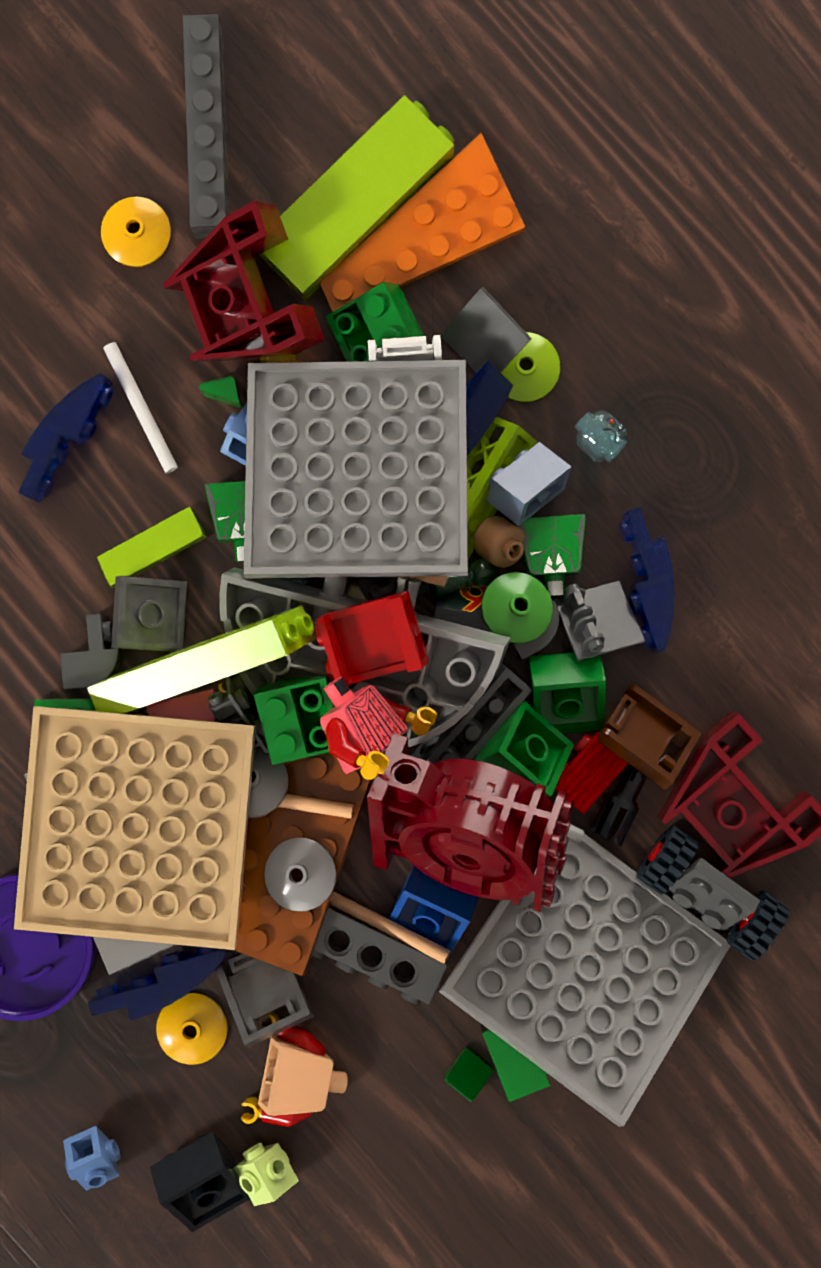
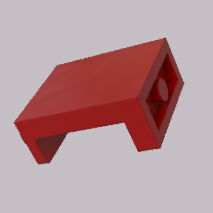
(372, 639)

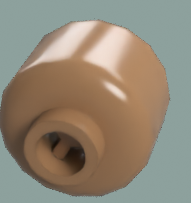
(499, 541)

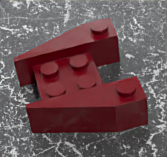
(231, 297)
(732, 810)

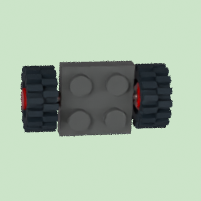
(712, 894)

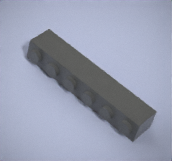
(205, 122)

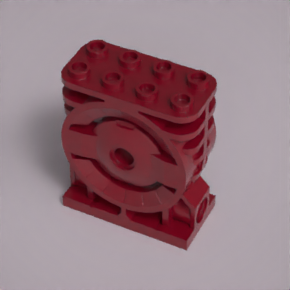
(469, 826)

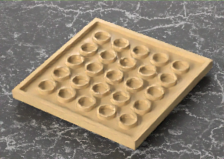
(135, 827)

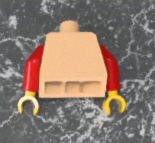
(294, 1079)

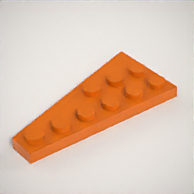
(442, 223)

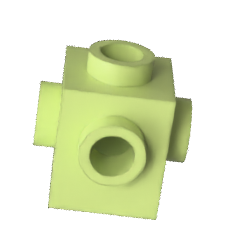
(265, 1173)

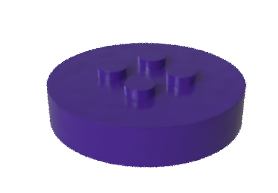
(38, 968)

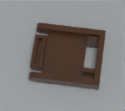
(641, 732)

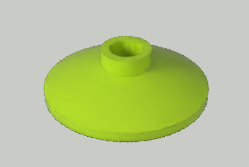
(541, 378)

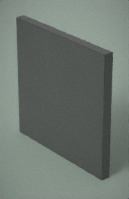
(485, 333)

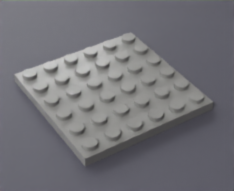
(356, 469)
(591, 980)

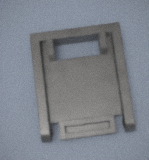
(259, 991)

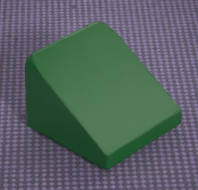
(222, 390)
(468, 1074)

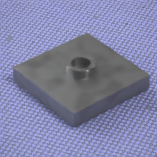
(149, 614)

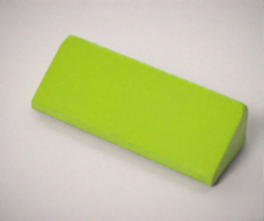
(152, 546)

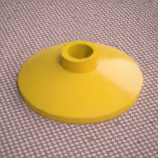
(140, 247)
(205, 1016)

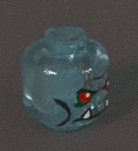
(600, 436)

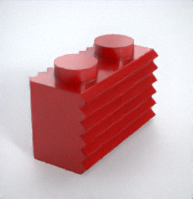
(589, 771)

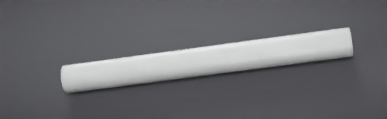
(140, 407)

